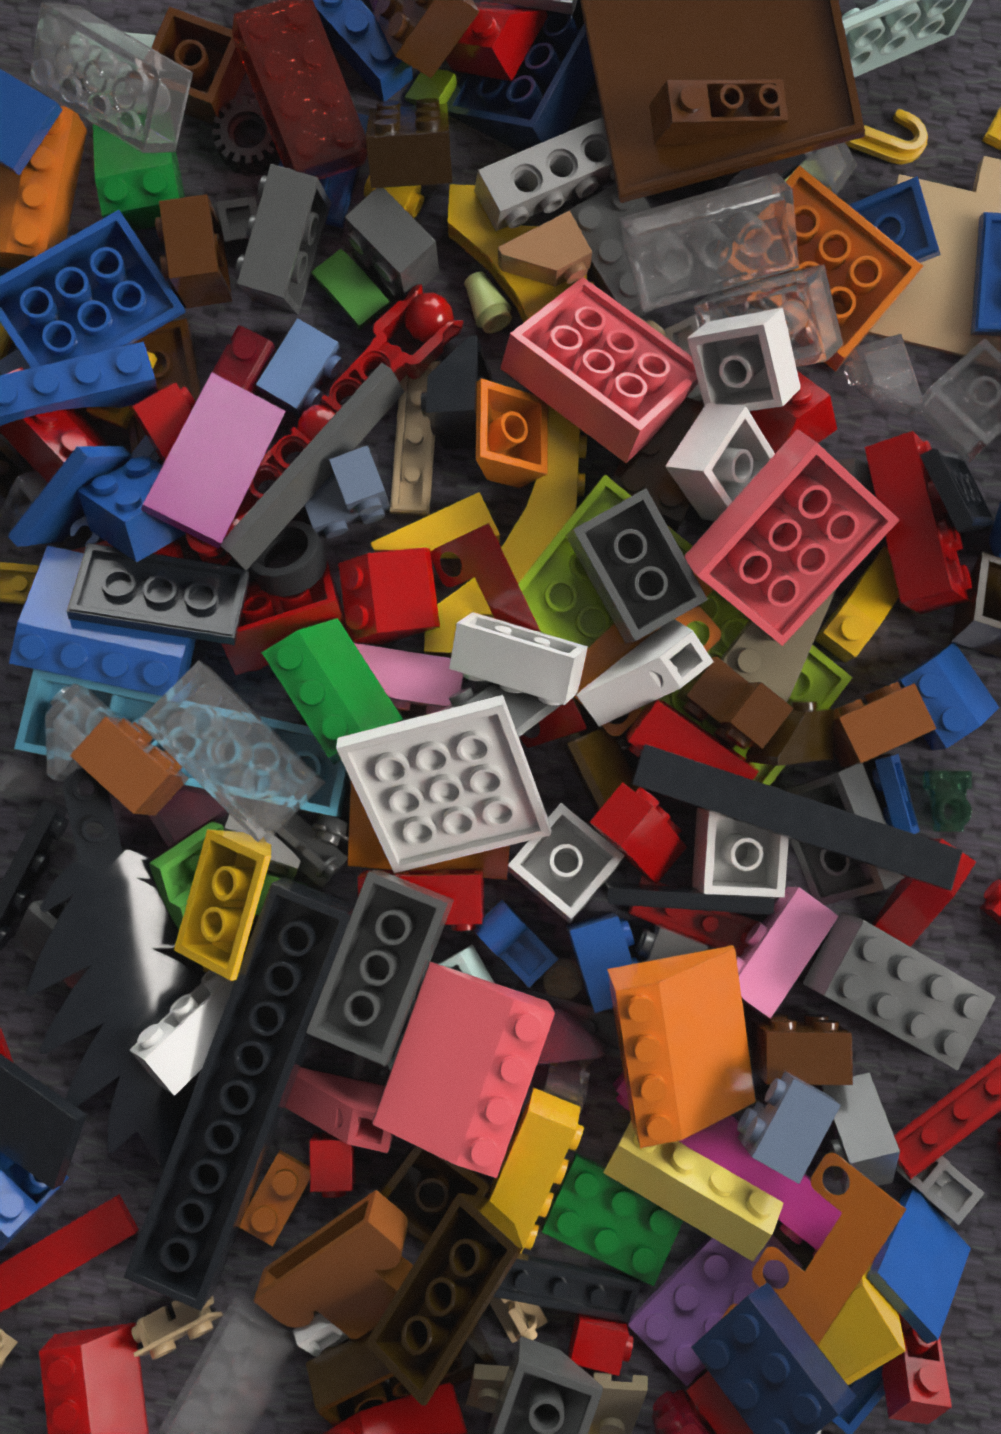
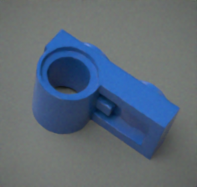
(515, 943)

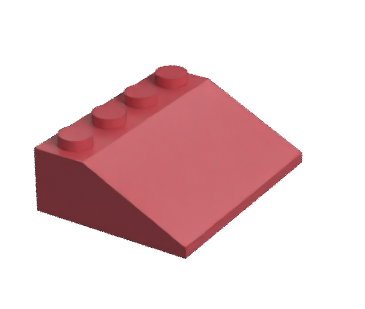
(600, 368)
(790, 537)
(464, 1068)

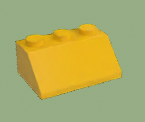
(223, 901)
(863, 1333)

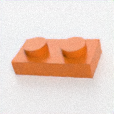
(276, 1198)

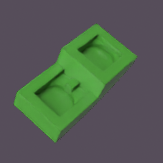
(350, 288)

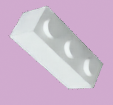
(517, 658)

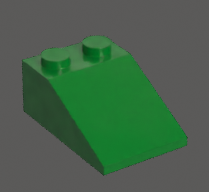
(133, 179)

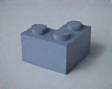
(348, 495)
(789, 1127)

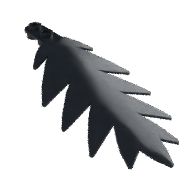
(113, 928)

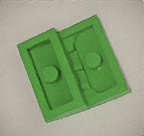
(176, 870)

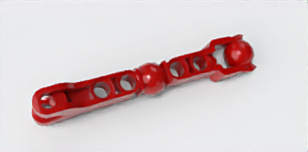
(426, 318)

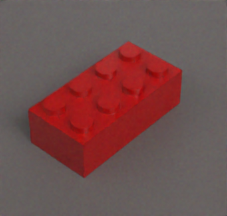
(922, 541)

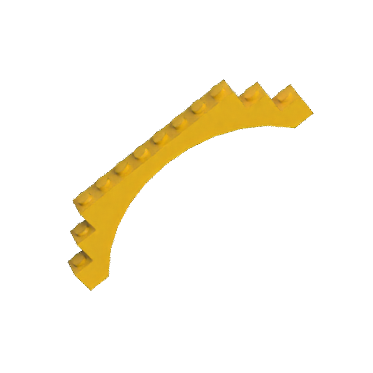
(554, 494)

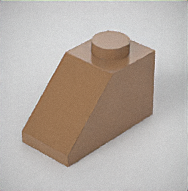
(548, 253)

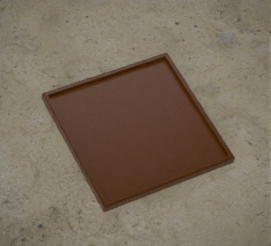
(653, 41)

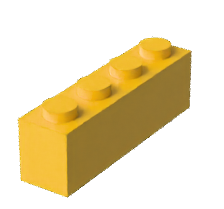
(535, 1162)

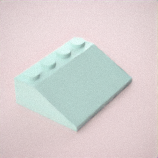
(898, 29)

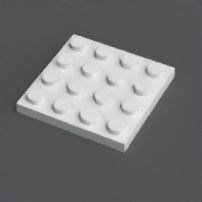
(445, 784)

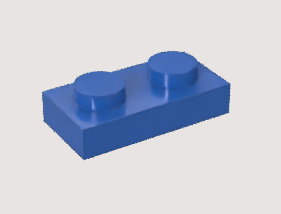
(891, 780)

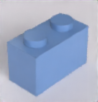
(300, 369)

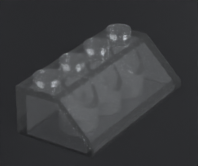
(711, 241)
(234, 1373)

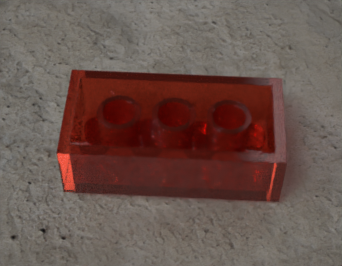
(300, 87)

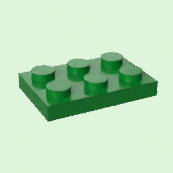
(611, 1221)

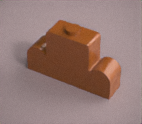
(341, 1270)

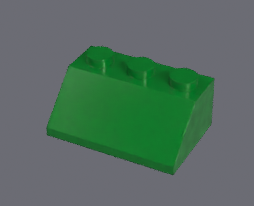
(330, 684)

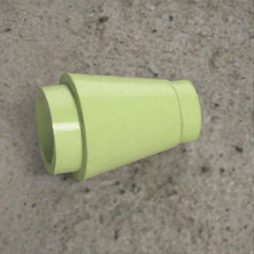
(487, 303)

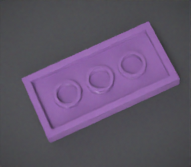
(697, 1300)

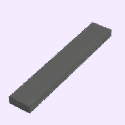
(312, 467)

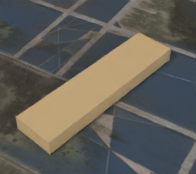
(413, 451)

